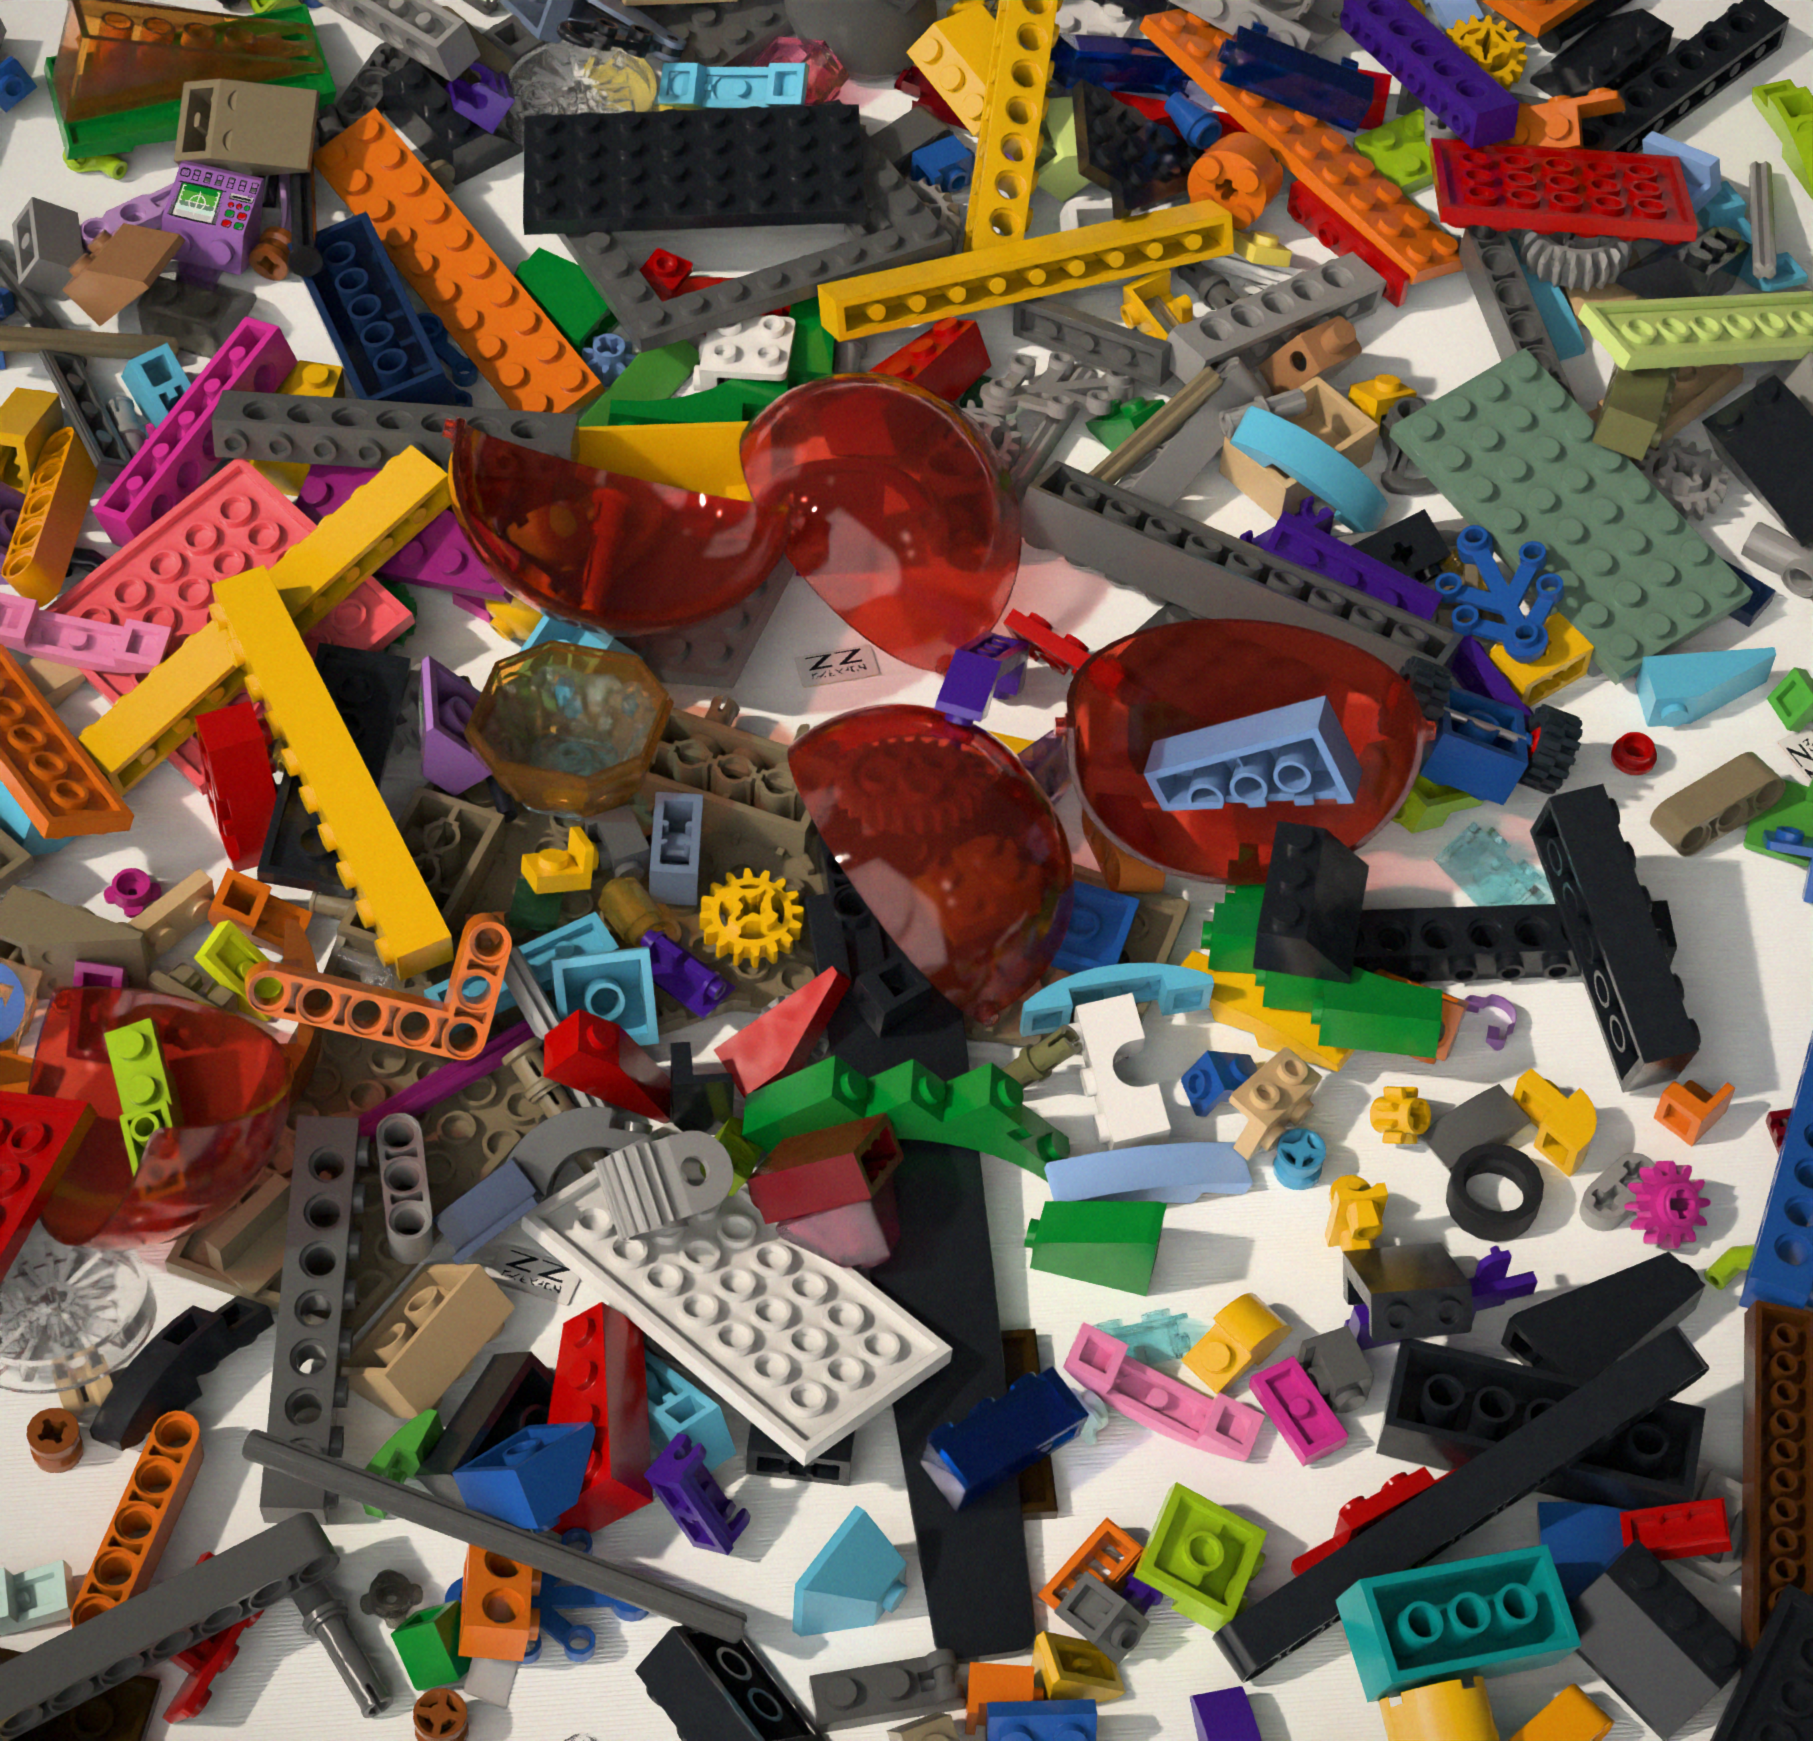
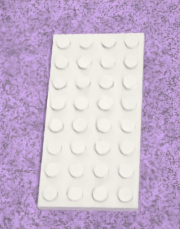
(754, 1317)

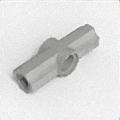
(1782, 556)

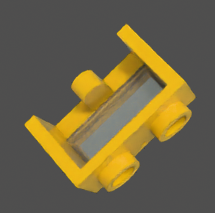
(1152, 307)

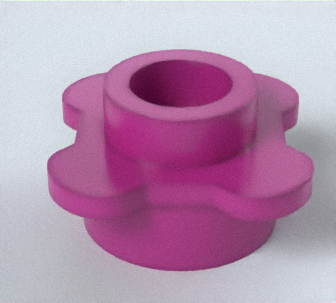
(131, 881)

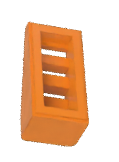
(1104, 1535)

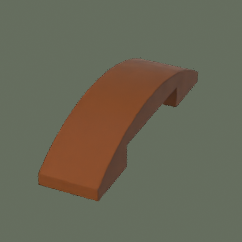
(309, 1039)

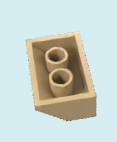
(427, 1338)

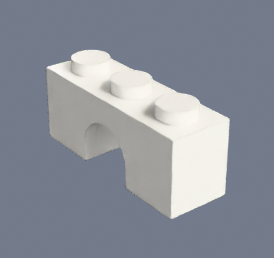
(1126, 1113)

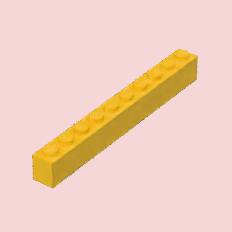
(1025, 269)
(311, 582)
(332, 774)

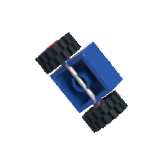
(1485, 743)

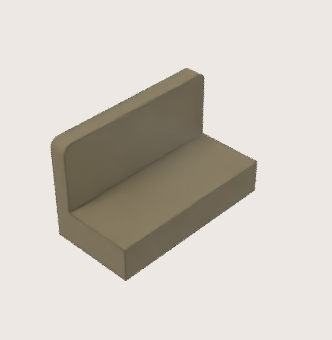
(252, 1240)

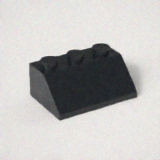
(1606, 55)
(423, 111)
(1689, 268)
(1310, 905)
(504, 1400)
(1653, 1640)
(721, 1690)

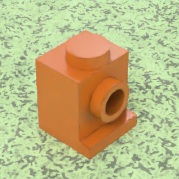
(997, 1684)

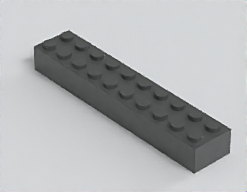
(1212, 570)

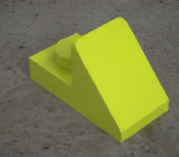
(227, 958)

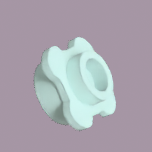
(1097, 1414)

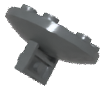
(864, 34)

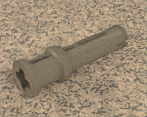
(541, 1088)

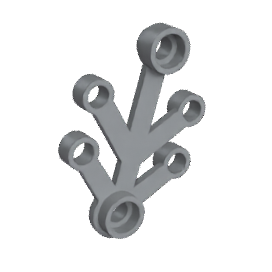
(1005, 394)

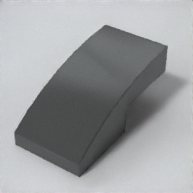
(1478, 1121)

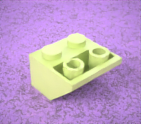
(1058, 156)

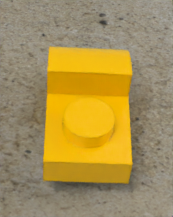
(1562, 1122)
(1242, 1336)

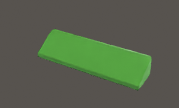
(648, 377)

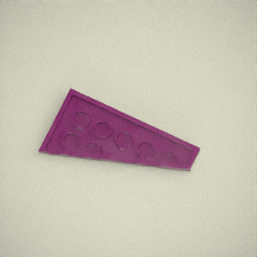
(431, 559)

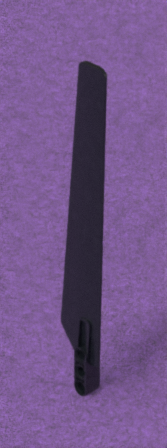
(945, 1279)

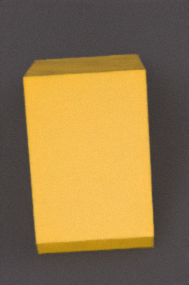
(1074, 1669)

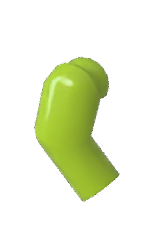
(109, 164)
(1729, 1265)

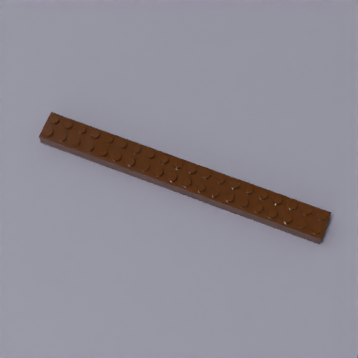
(1776, 1461)

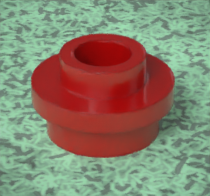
(1633, 745)

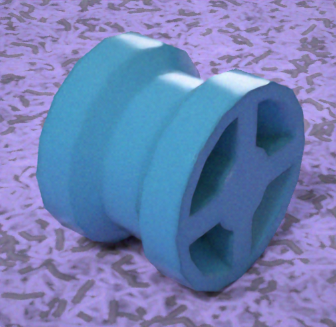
(1307, 1149)

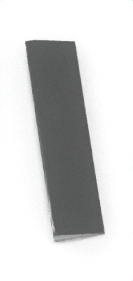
(87, 413)

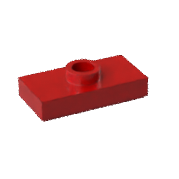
(1679, 1529)

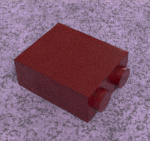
(825, 1169)

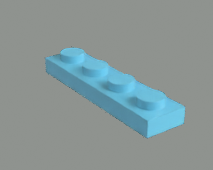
(577, 938)

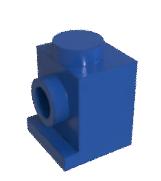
(944, 163)

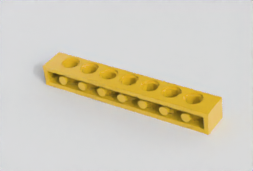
(1001, 134)

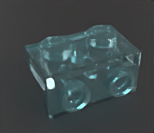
(1485, 872)

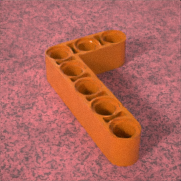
(394, 1004)

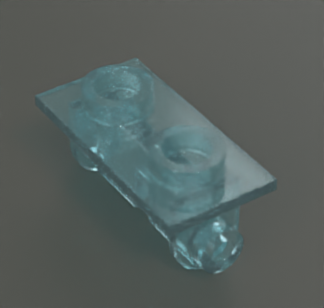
(1156, 1334)

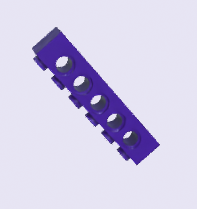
(1433, 69)

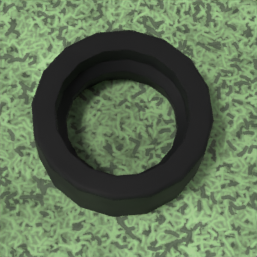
(1502, 1161)

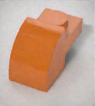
(255, 910)

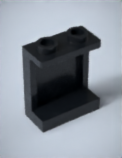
(1408, 1291)

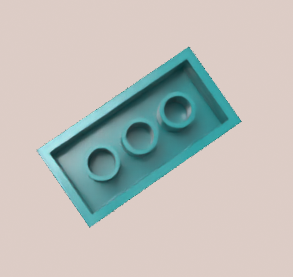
(1457, 1621)

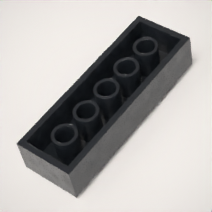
(1615, 938)
(1457, 1404)

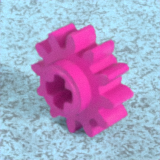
(1667, 1204)

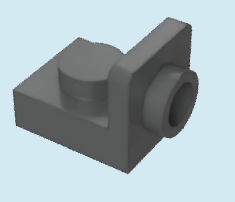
(1102, 1617)

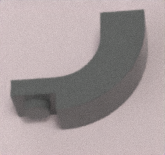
(569, 1134)

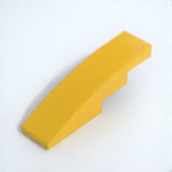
(1239, 1005)

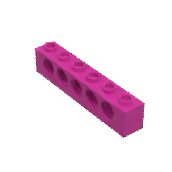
(182, 447)

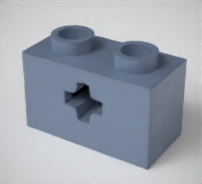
(676, 848)

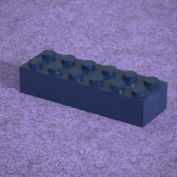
(373, 319)

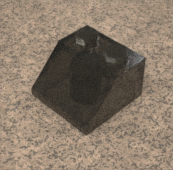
(193, 311)

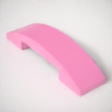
(79, 640)
(1159, 1401)

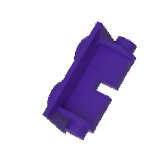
(685, 975)

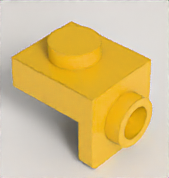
(1378, 395)

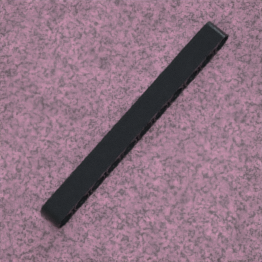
(1463, 1500)

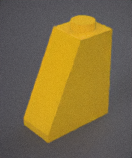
(25, 425)

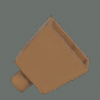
(1327, 352)

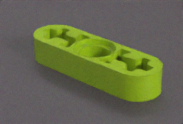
(741, 1151)

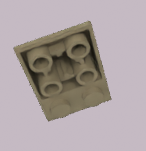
(247, 127)
(55, 935)

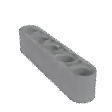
(1187, 450)

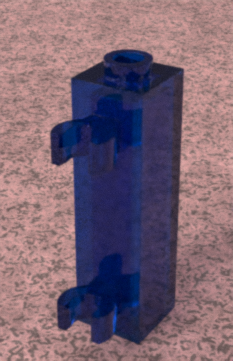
(1116, 65)
(1296, 77)

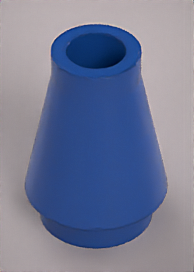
(1196, 123)

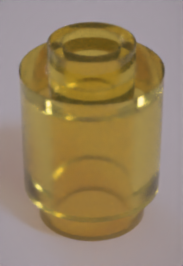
(630, 909)

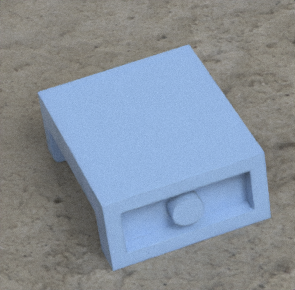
(1698, 167)

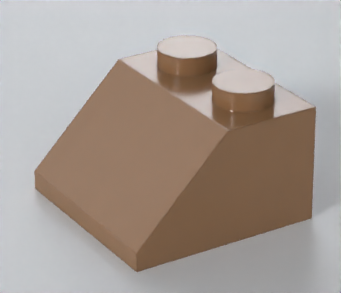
(119, 268)

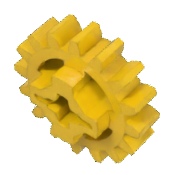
(1491, 48)
(751, 918)

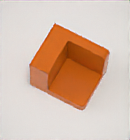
(1691, 1109)

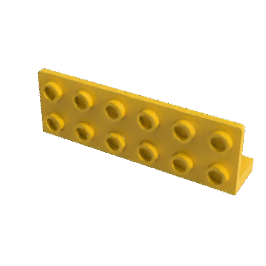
(675, 455)

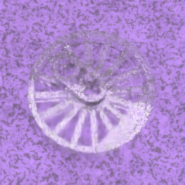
(616, 87)
(58, 1313)

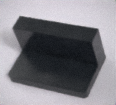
(698, 1100)

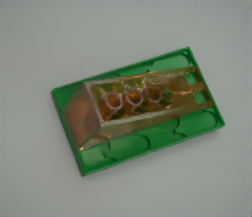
(128, 62)

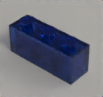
(1003, 1437)

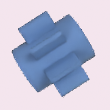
(608, 357)

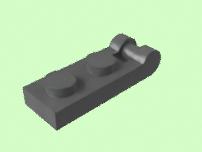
(886, 1692)

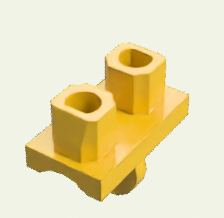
(1355, 1213)

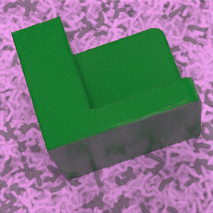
(431, 1645)

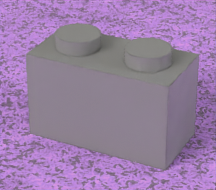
(46, 246)

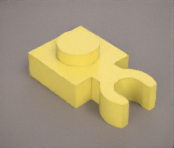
(1261, 248)

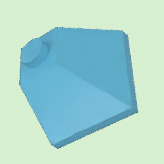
(850, 1580)

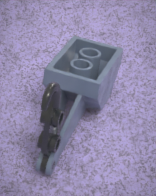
(587, 29)

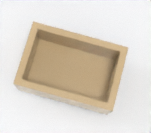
(1327, 418)

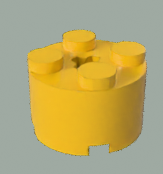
(1441, 1713)

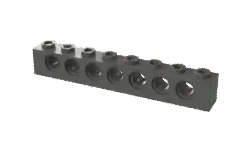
(370, 430)
(318, 1145)

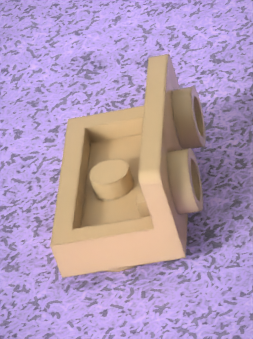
(175, 914)
(1273, 1099)

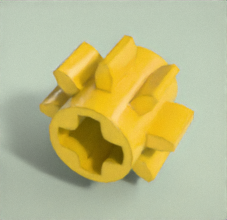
(1400, 1115)

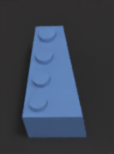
(1257, 759)

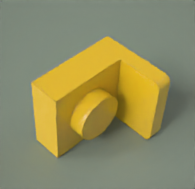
(562, 870)

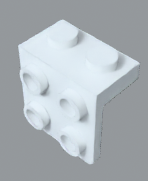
(745, 350)

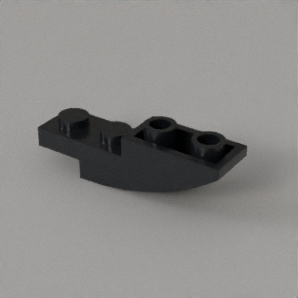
(168, 1367)

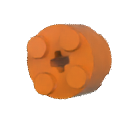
(1238, 176)

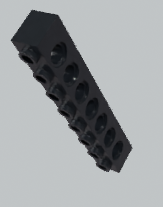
(1689, 76)
(1462, 931)

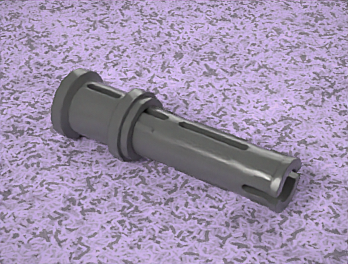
(326, 1620)

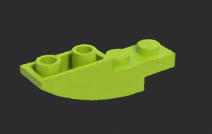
(1791, 118)
(143, 1085)

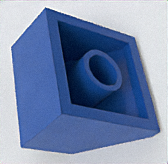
(529, 1475)

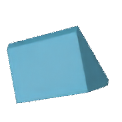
(610, 986)

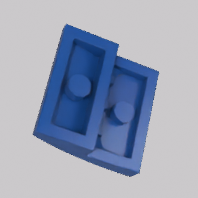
(1579, 1540)

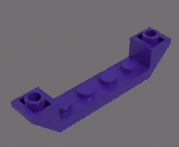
(981, 671)

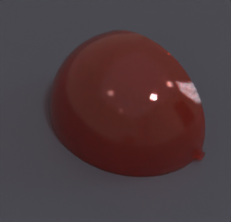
(903, 509)
(608, 545)
(1214, 673)
(943, 846)
(233, 1104)

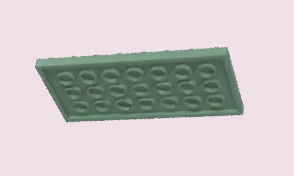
(1525, 469)

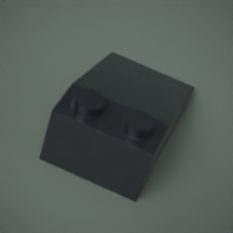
(1769, 449)

